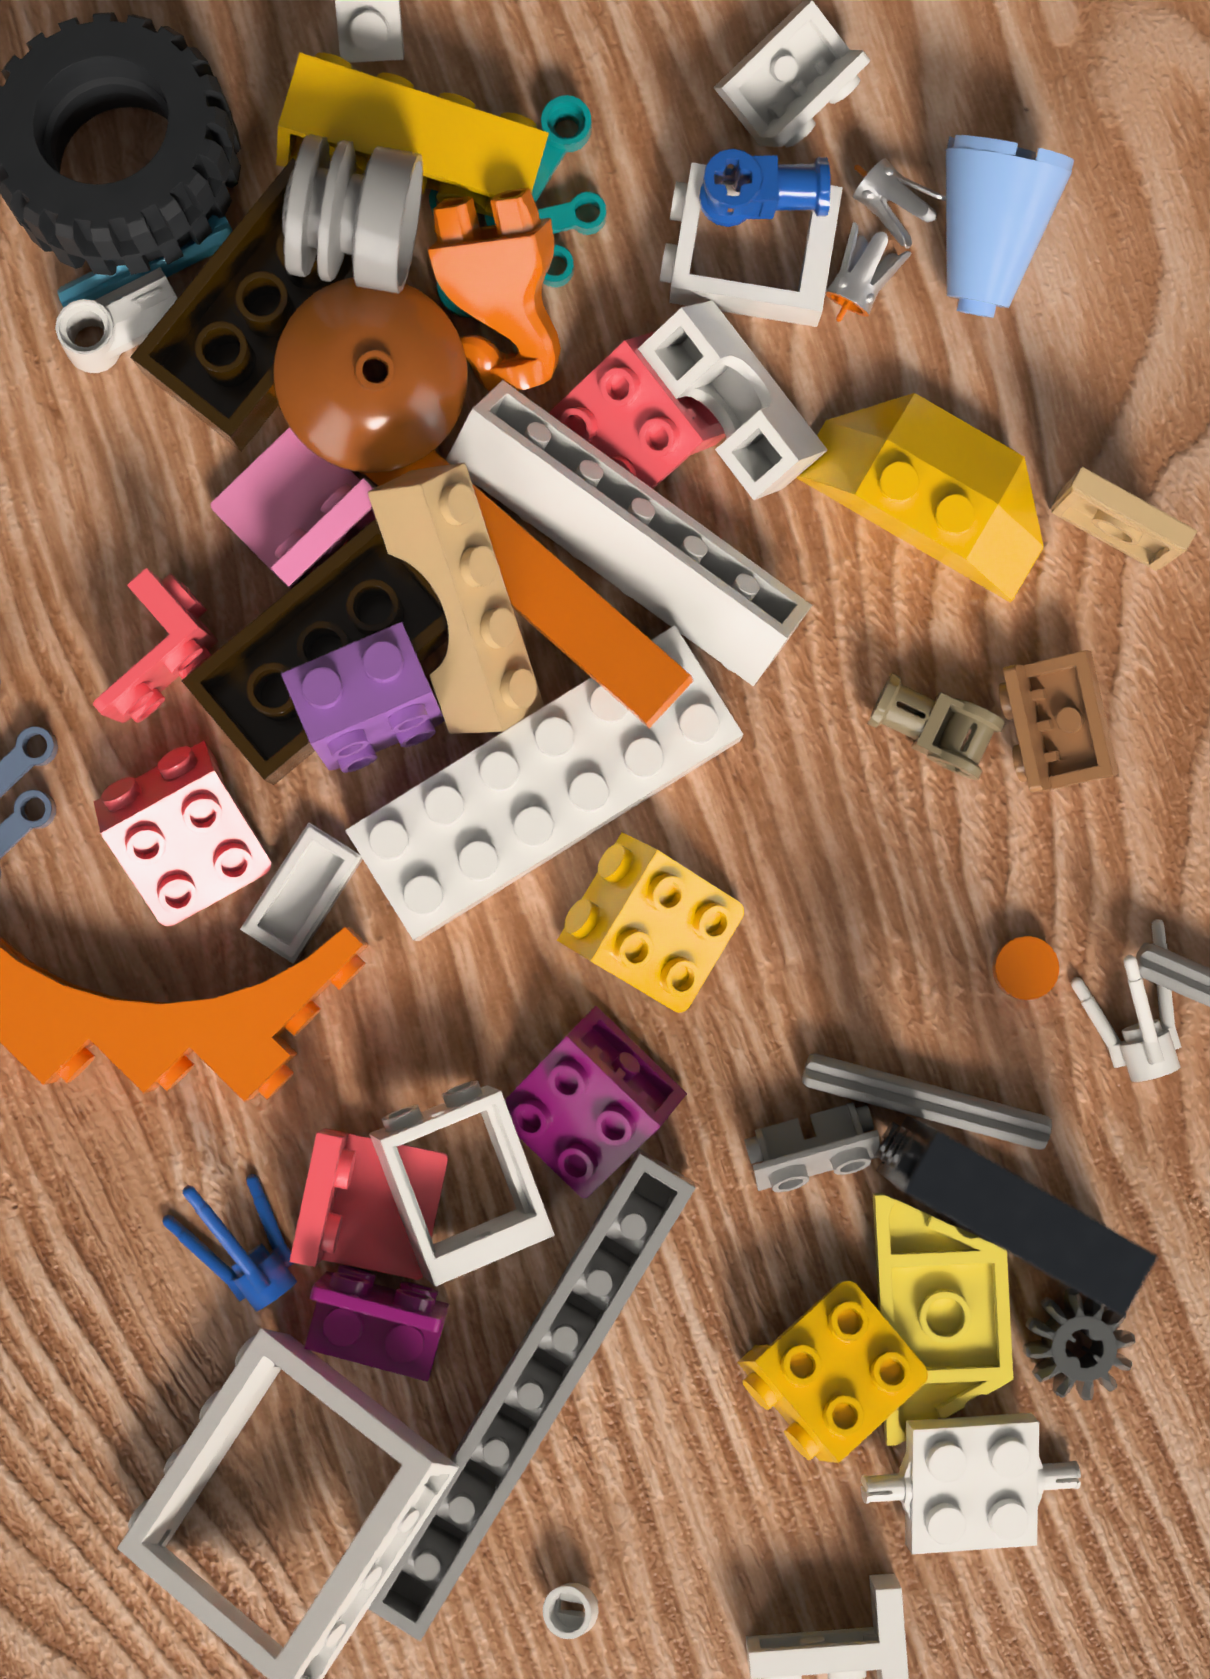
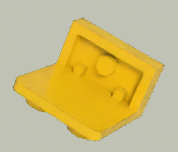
(652, 923)
(834, 1374)

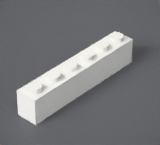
(627, 532)

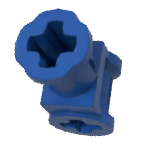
(762, 187)

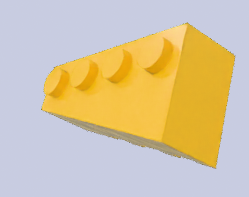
(459, 146)

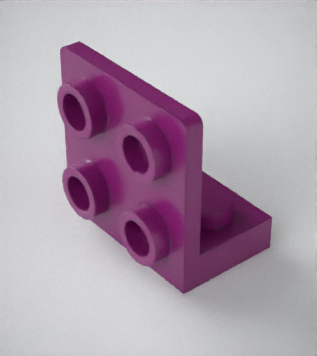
(592, 1103)
(376, 1323)

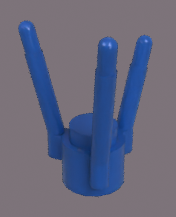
(258, 1273)

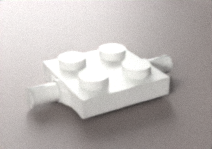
(971, 1483)

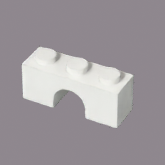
(708, 360)

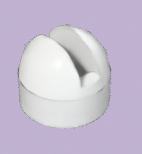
(570, 1623)

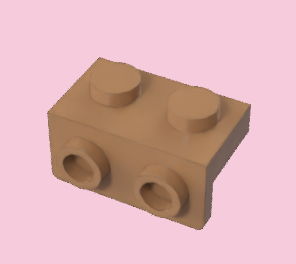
(1058, 722)

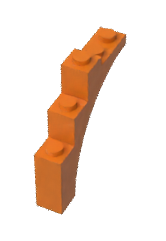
(55, 1023)

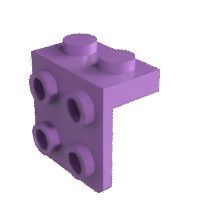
(364, 699)

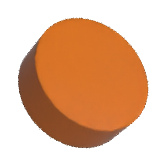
(1025, 968)

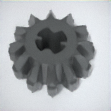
(1063, 1364)

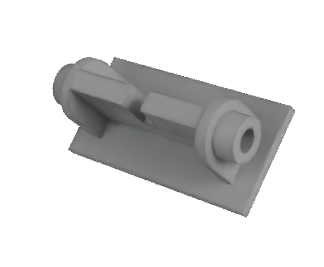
(792, 1160)

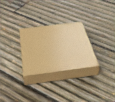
(1122, 520)

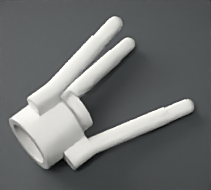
(1148, 1044)

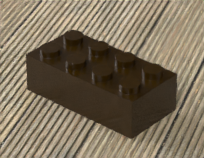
(225, 327)
(335, 605)

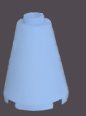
(996, 216)

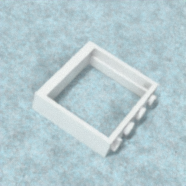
(367, 1560)

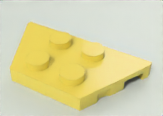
(947, 1303)

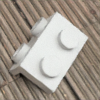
(791, 78)

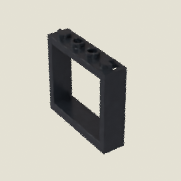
(1014, 1214)

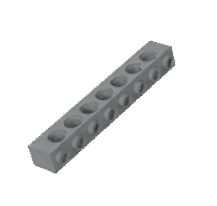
(535, 1388)

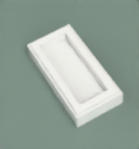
(301, 893)

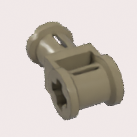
(940, 726)

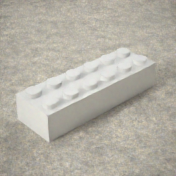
(535, 794)

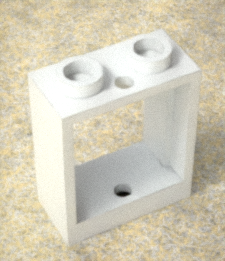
(744, 298)
(488, 1240)

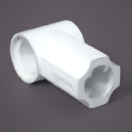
(124, 315)

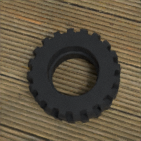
(99, 70)

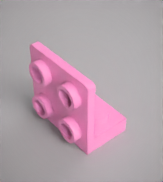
(294, 508)

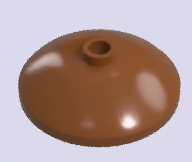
(343, 413)

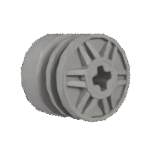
(352, 213)

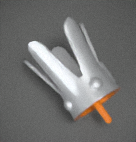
(885, 184)
(859, 275)

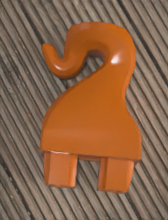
(499, 281)

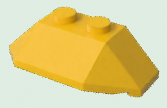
(934, 488)

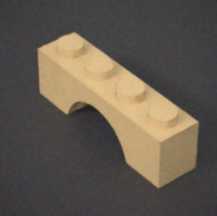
(439, 529)

